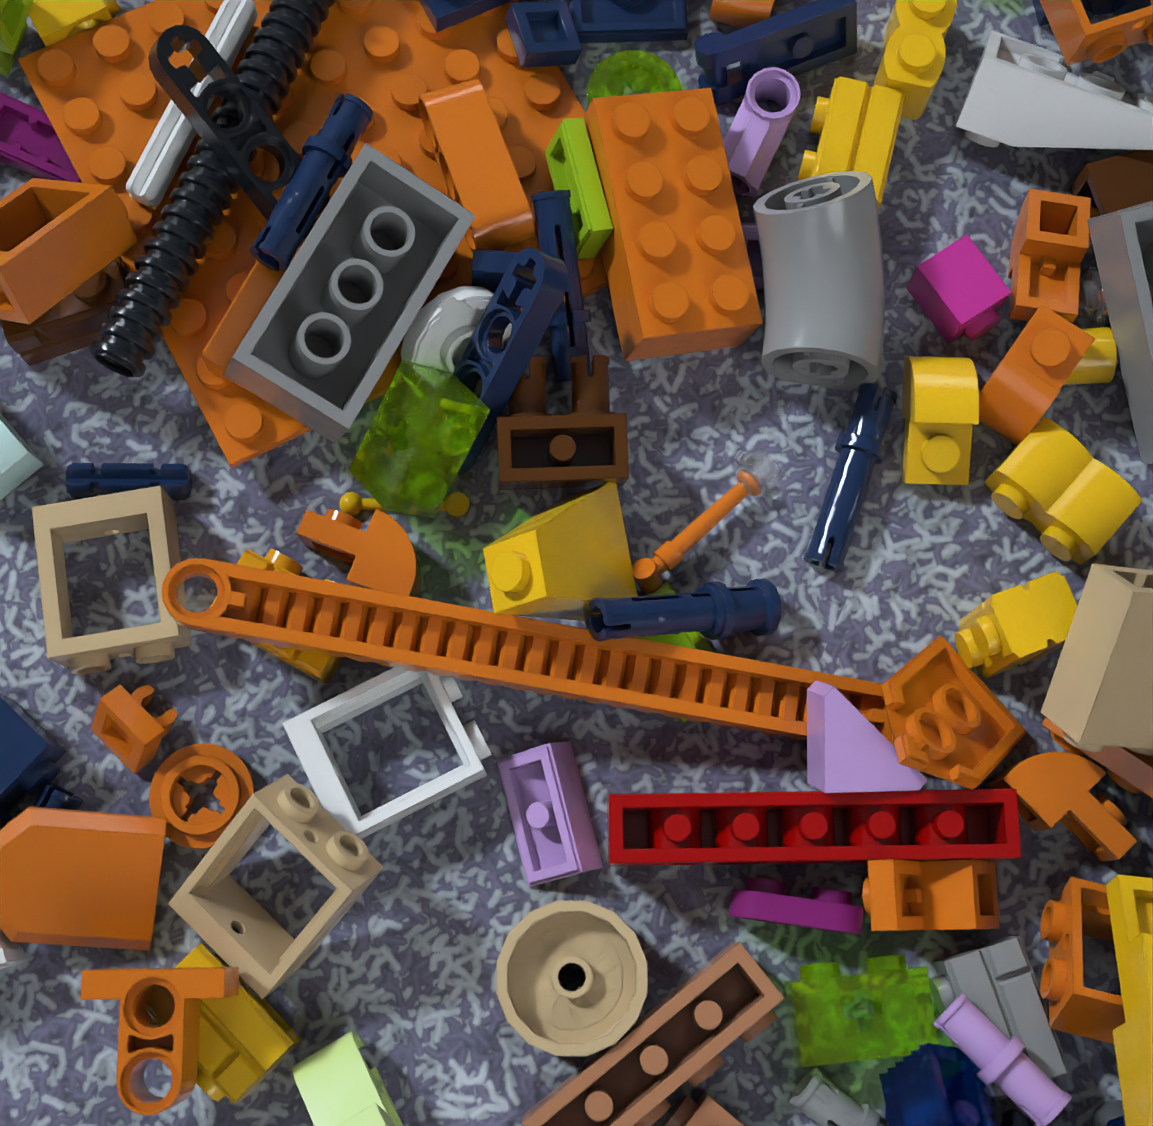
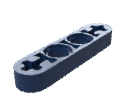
(538, 286)

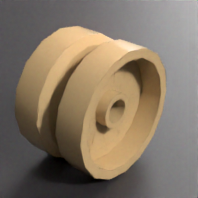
(596, 1011)

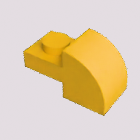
(939, 416)

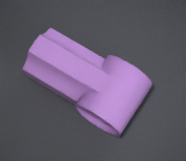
(758, 133)

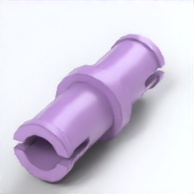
(1002, 1061)

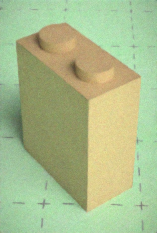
(1106, 664)

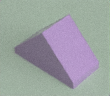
(848, 751)

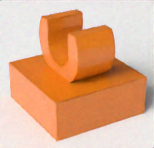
(129, 728)

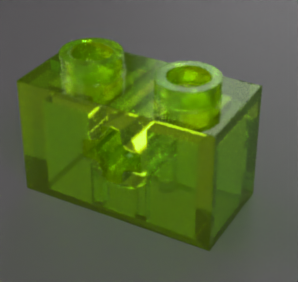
(418, 440)
(895, 1028)

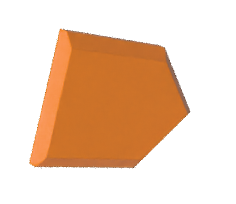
(947, 718)
(80, 878)

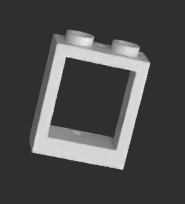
(325, 776)

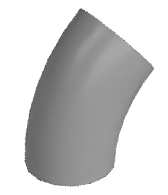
(822, 281)

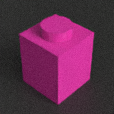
(959, 291)

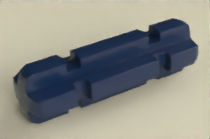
(87, 481)

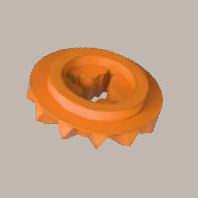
(199, 764)

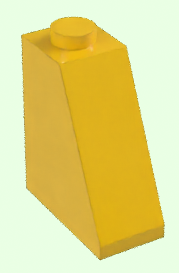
(563, 558)

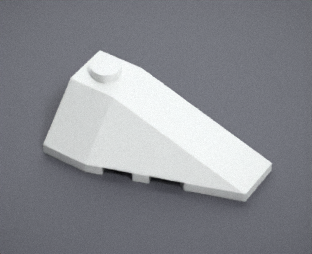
(1032, 100)

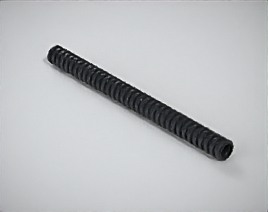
(203, 193)

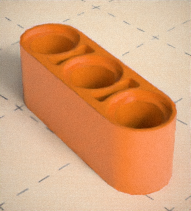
(477, 165)

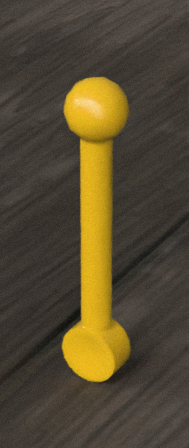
(352, 503)

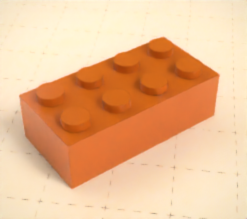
(677, 234)

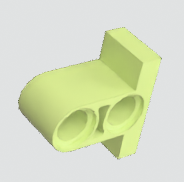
(342, 1088)

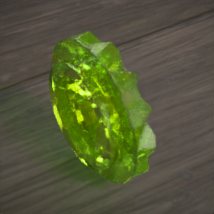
(637, 69)

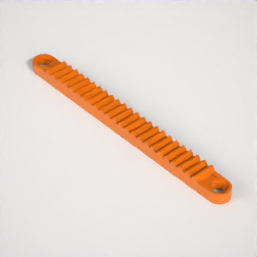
(509, 650)

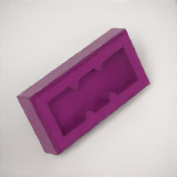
(31, 142)

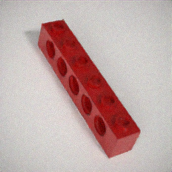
(811, 827)

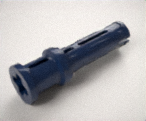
(710, 611)

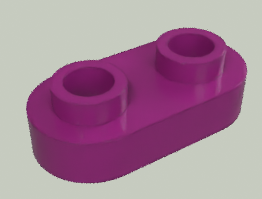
(767, 902)

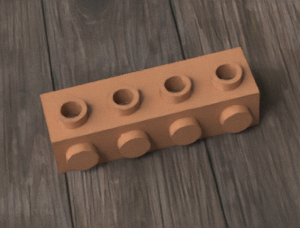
(666, 1047)

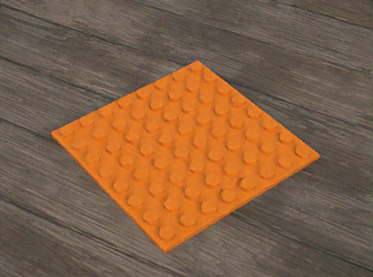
(379, 50)

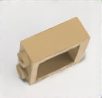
(95, 518)
(216, 902)

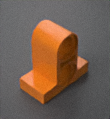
(145, 1039)

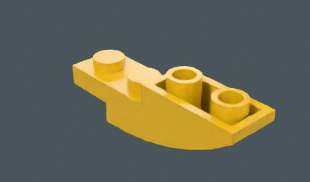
(1132, 929)

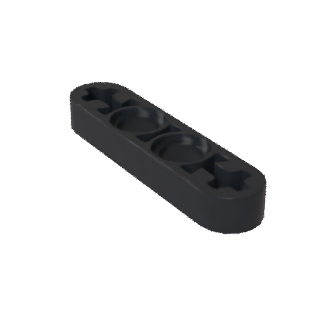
(229, 144)

